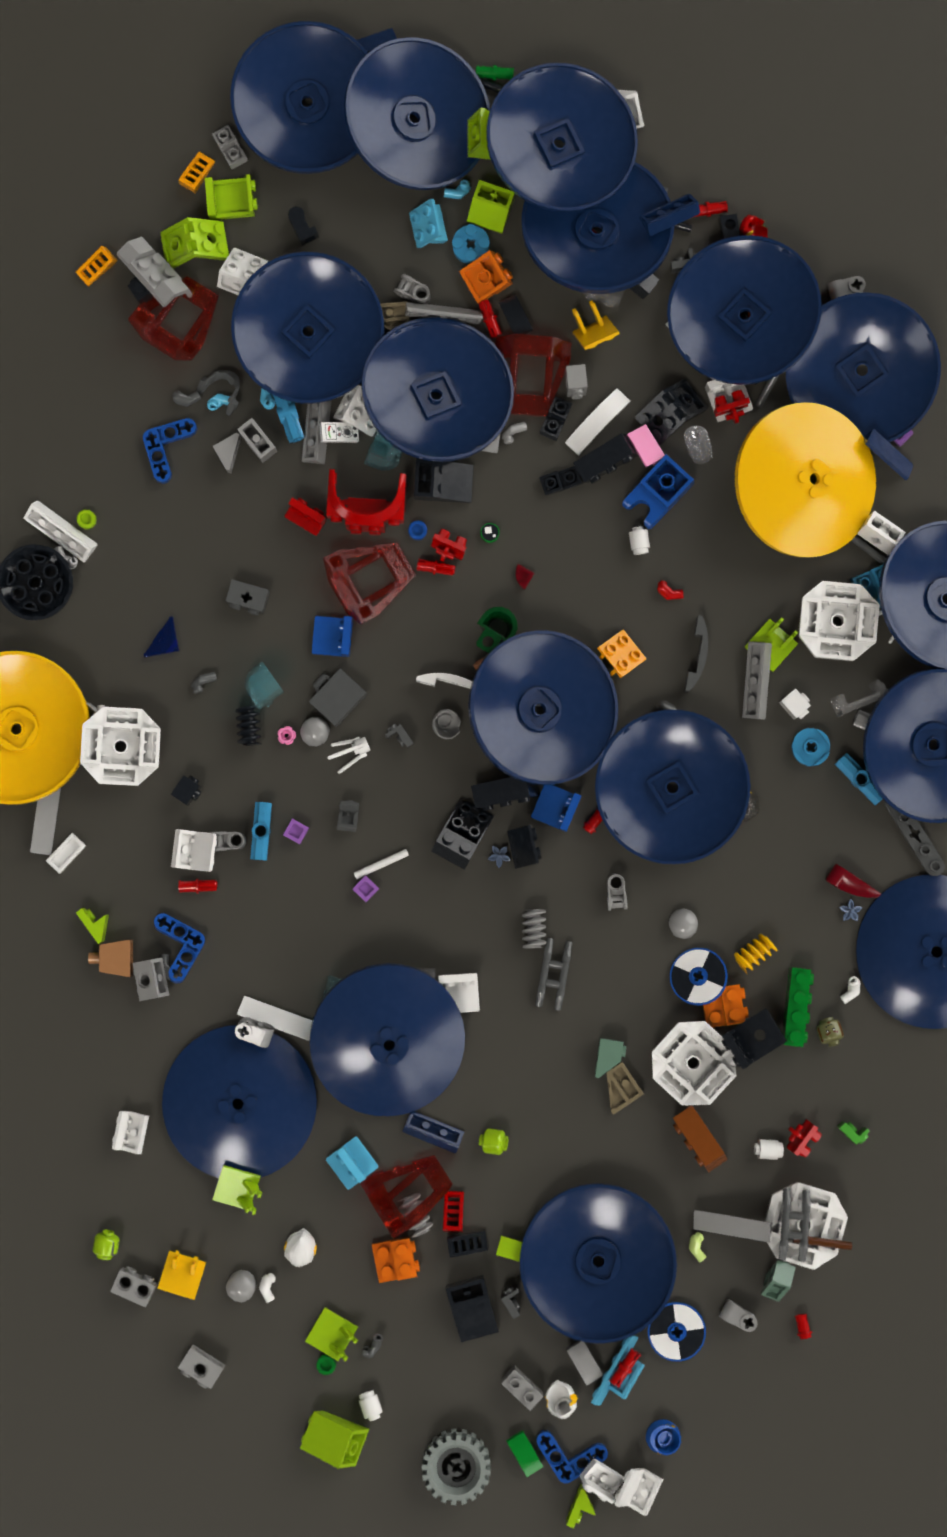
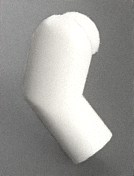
(853, 990)
(265, 1286)

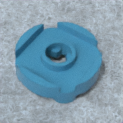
(470, 233)
(814, 736)

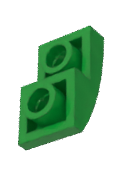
(524, 1453)

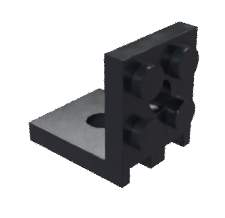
(675, 407)
(744, 1043)

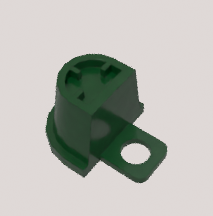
(498, 624)

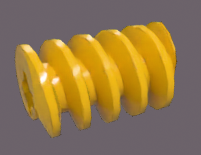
(754, 952)

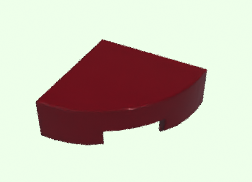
(523, 576)

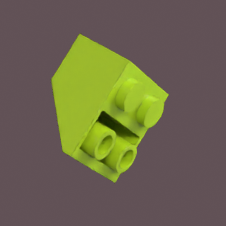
(491, 206)

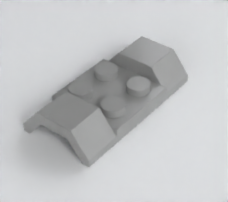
(152, 271)

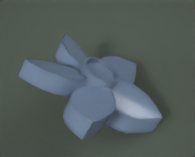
(499, 855)
(850, 911)

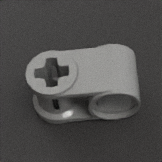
(844, 286)
(409, 289)
(225, 841)
(616, 894)
(257, 1032)
(735, 1315)

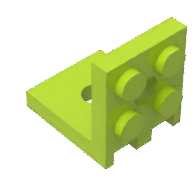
(193, 241)

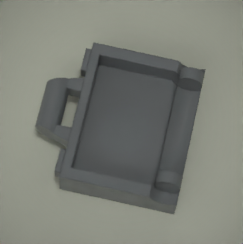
(337, 696)

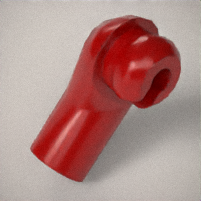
(667, 593)

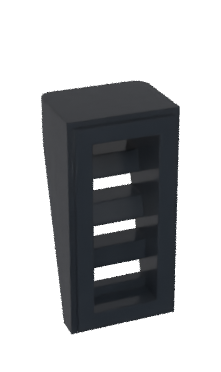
(450, 1240)

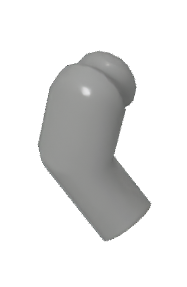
(511, 430)
(72, 561)

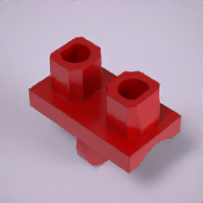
(739, 402)
(447, 547)
(801, 1136)

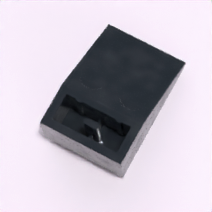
(443, 481)
(462, 833)
(523, 846)
(471, 1308)

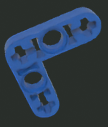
(162, 440)
(188, 946)
(570, 1464)

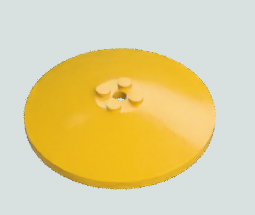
(776, 483)
(51, 719)

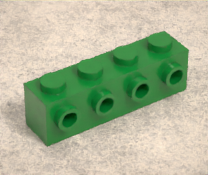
(796, 1006)

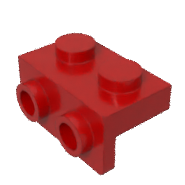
(305, 517)

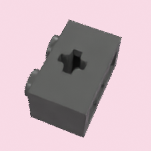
(239, 590)

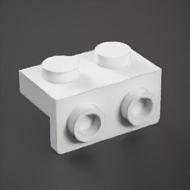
(130, 1132)
(601, 1480)

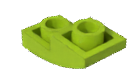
(509, 1248)

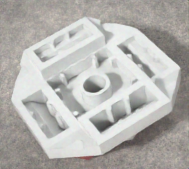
(858, 616)
(115, 725)
(697, 1084)
(825, 1221)

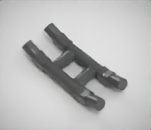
(548, 963)
(787, 1214)

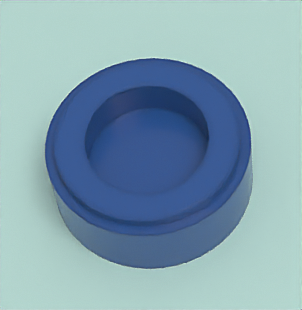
(417, 530)

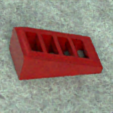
(453, 1228)

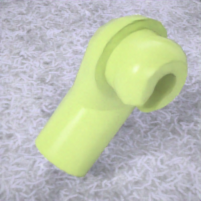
(695, 1245)

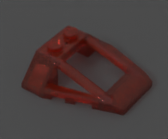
(152, 333)
(534, 345)
(338, 577)
(383, 1201)

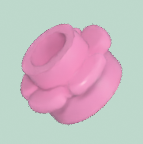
(291, 735)

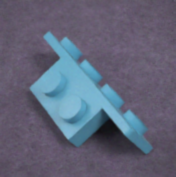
(626, 1386)

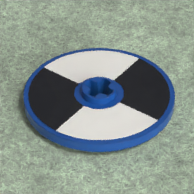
(704, 990)
(689, 1340)

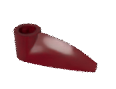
(850, 883)

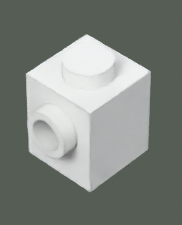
(796, 704)

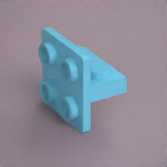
(428, 224)
(352, 1163)

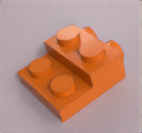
(486, 276)
(727, 1008)
(395, 1259)

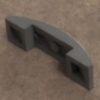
(700, 631)

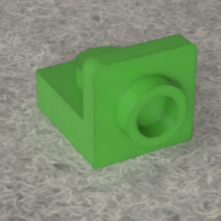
(849, 1130)

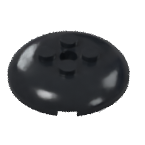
(34, 563)

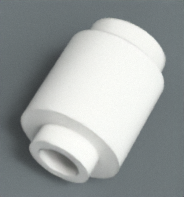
(639, 540)
(768, 1149)
(370, 1405)

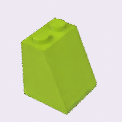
(477, 134)
(334, 1439)

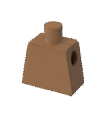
(114, 958)

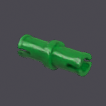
(494, 72)

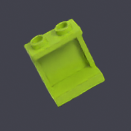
(230, 198)

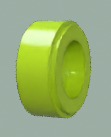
(86, 519)

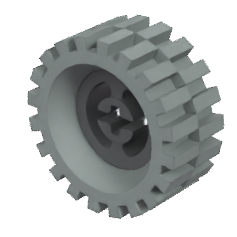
(442, 1482)

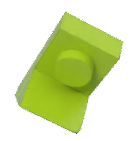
(97, 928)
(580, 1502)

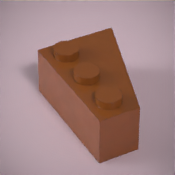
(699, 1139)

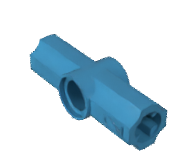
(289, 418)
(851, 769)
(262, 817)

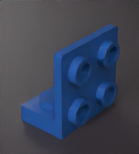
(332, 636)
(556, 807)

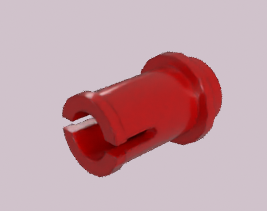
(593, 822)
(803, 1326)

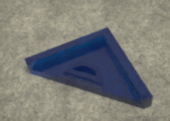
(165, 641)

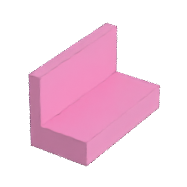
(645, 446)

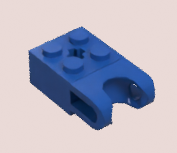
(656, 495)

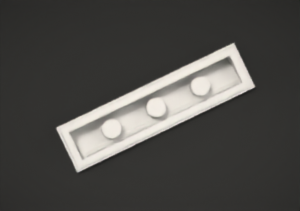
(60, 531)
(277, 1017)

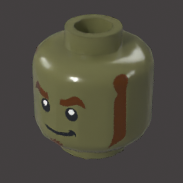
(830, 1031)

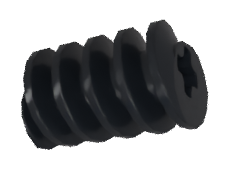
(248, 726)

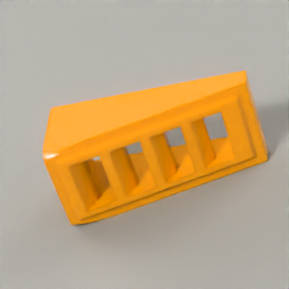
(202, 175)
(92, 261)

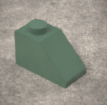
(608, 1055)

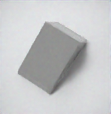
(227, 451)

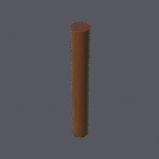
(827, 1243)

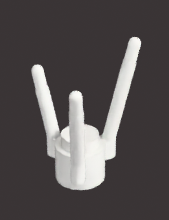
(359, 747)

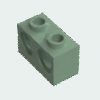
(778, 1280)

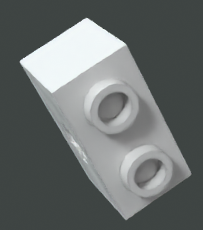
(881, 532)

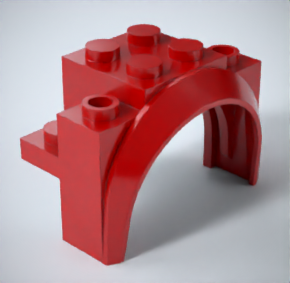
(365, 513)

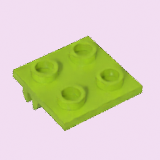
(781, 642)
(237, 1188)
(332, 1334)

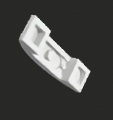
(597, 421)
(431, 678)

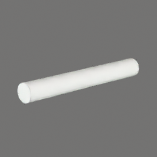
(380, 864)

